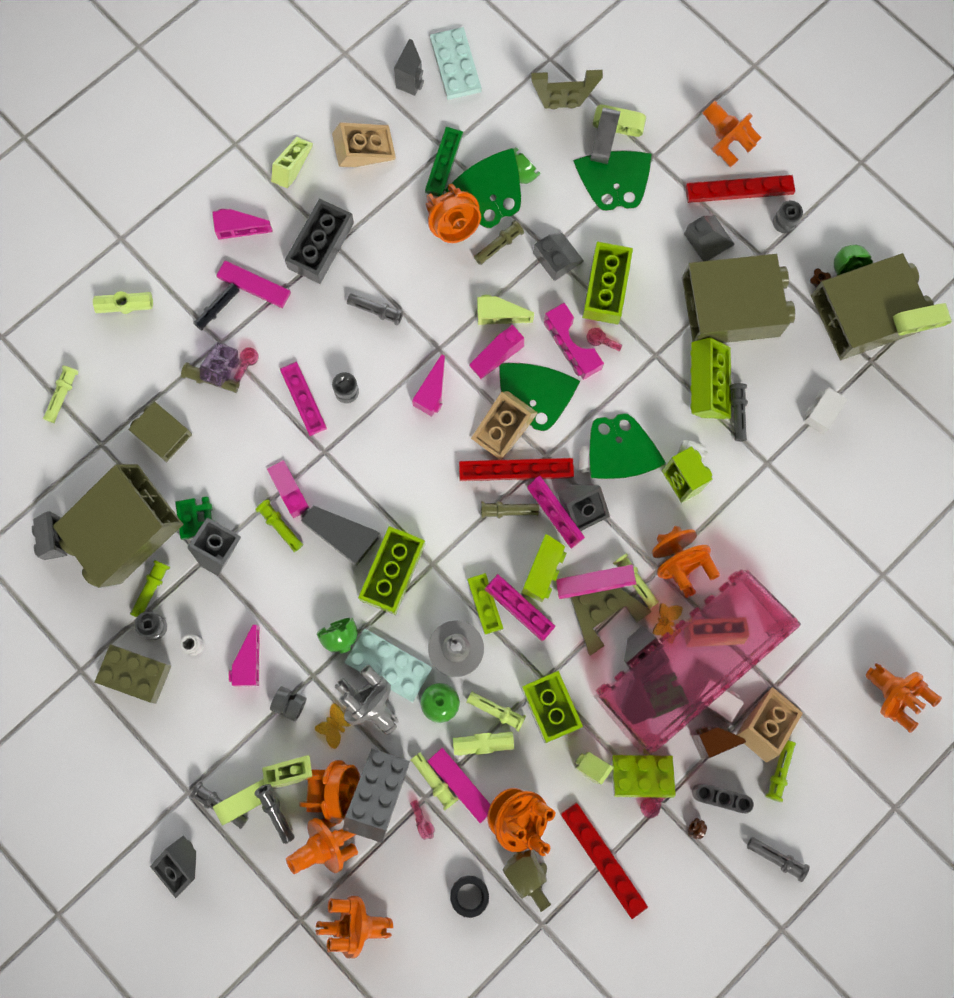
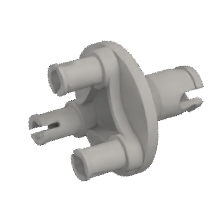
(456, 662)
(368, 702)

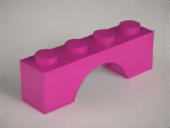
(585, 361)

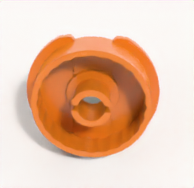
(453, 215)
(332, 790)

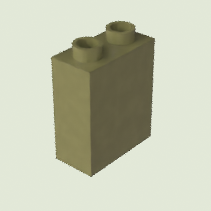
(737, 298)
(862, 303)
(117, 525)

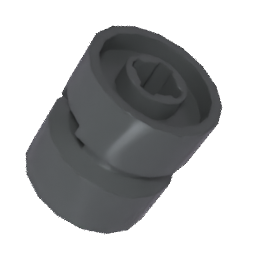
(787, 216)
(345, 387)
(150, 625)
(287, 703)

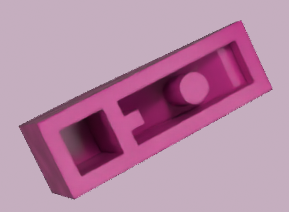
(233, 224)
(498, 351)
(430, 393)
(288, 489)
(246, 664)

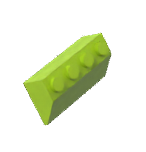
(710, 379)

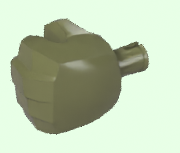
(527, 877)

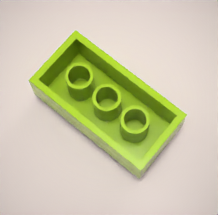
(607, 283)
(392, 570)

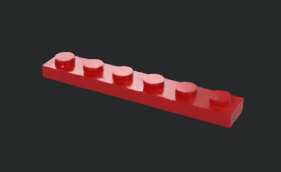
(740, 188)
(516, 469)
(604, 860)

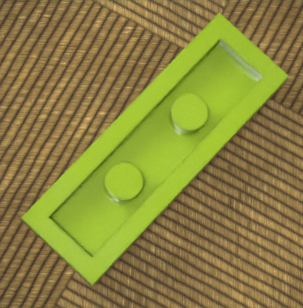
(485, 604)

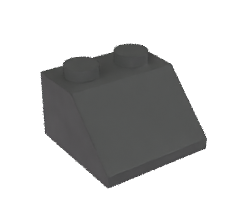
(409, 70)
(557, 255)
(46, 537)

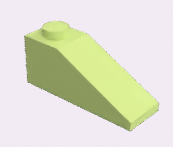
(290, 162)
(499, 311)
(593, 767)
(288, 772)

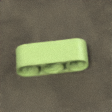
(629, 122)
(922, 319)
(238, 804)

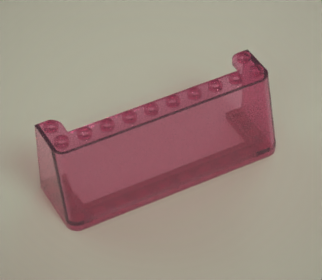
(696, 662)

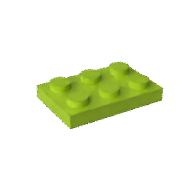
(643, 776)

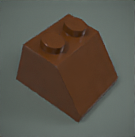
(715, 741)

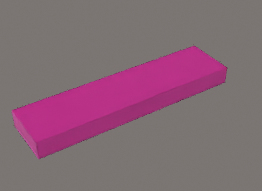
(253, 284)
(303, 399)
(555, 512)
(596, 581)
(519, 607)
(460, 784)

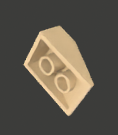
(362, 144)
(503, 424)
(770, 725)

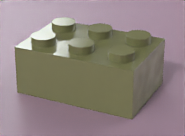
(132, 674)

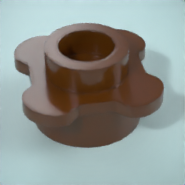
(815, 281)
(697, 829)

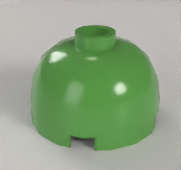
(525, 168)
(851, 258)
(339, 636)
(440, 702)

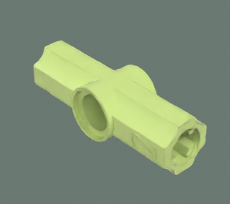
(134, 302)
(483, 743)

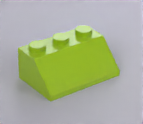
(544, 569)

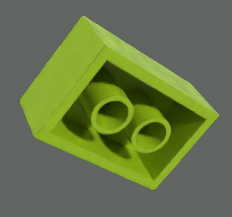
(687, 474)
(551, 707)

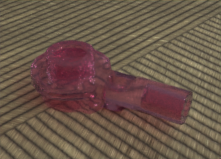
(597, 337)
(248, 357)
(651, 806)
(424, 828)

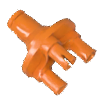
(729, 129)
(902, 693)
(322, 848)
(353, 927)

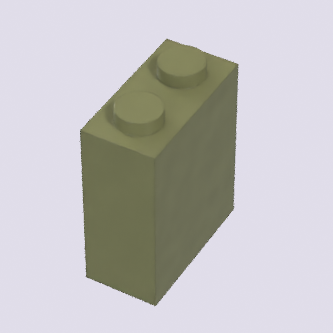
(160, 431)

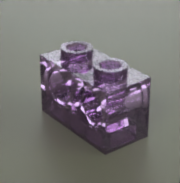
(219, 364)

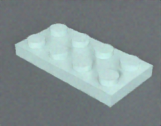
(455, 63)
(399, 668)

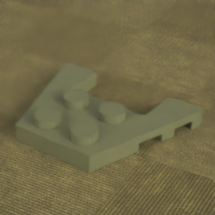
(565, 93)
(598, 606)

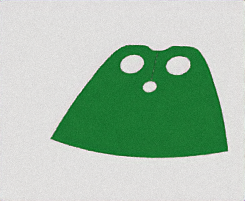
(625, 168)
(491, 176)
(544, 385)
(625, 459)

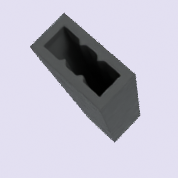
(342, 534)

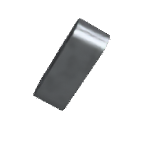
(605, 135)
(731, 802)

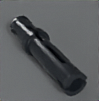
(211, 311)

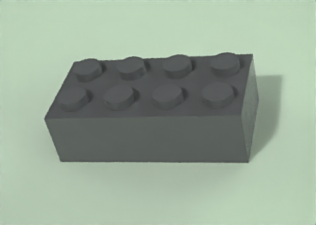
(319, 241)
(376, 795)

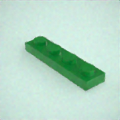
(444, 161)

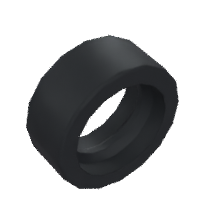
(469, 913)

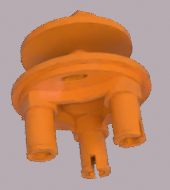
(684, 561)
(520, 820)

